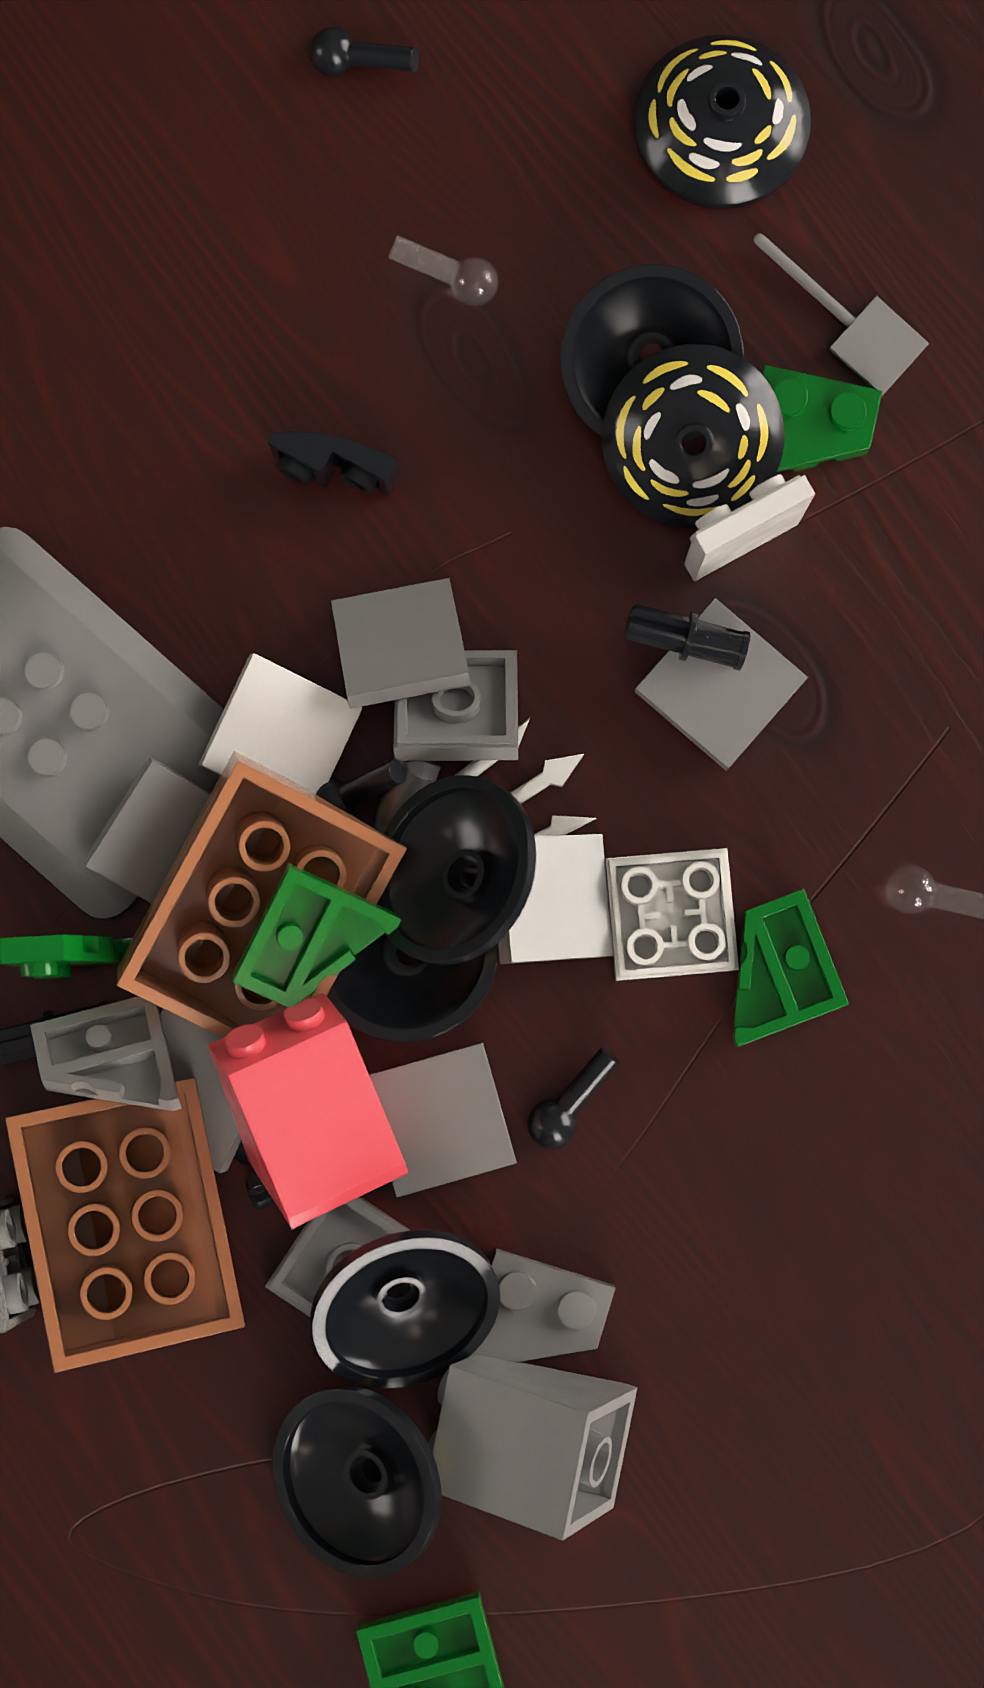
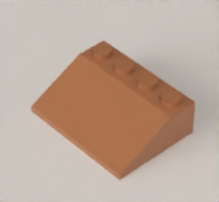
(225, 881)
(124, 1227)

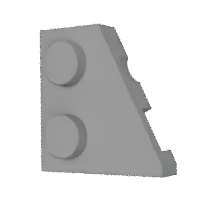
(108, 1055)
(544, 1310)

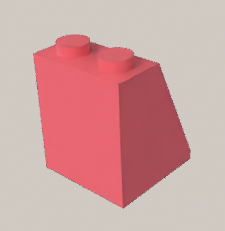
(307, 1109)

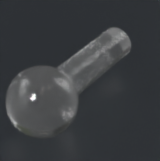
(472, 280)
(914, 891)

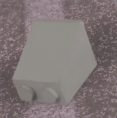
(531, 1442)

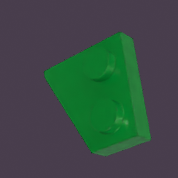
(822, 418)
(307, 935)
(55, 954)
(783, 970)
(431, 1647)

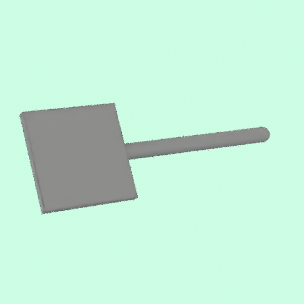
(875, 344)

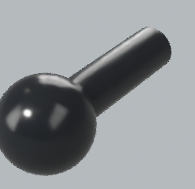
(335, 53)
(349, 794)
(554, 1120)

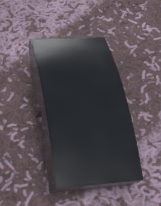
(318, 455)

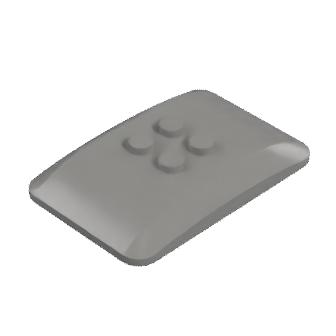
(81, 719)

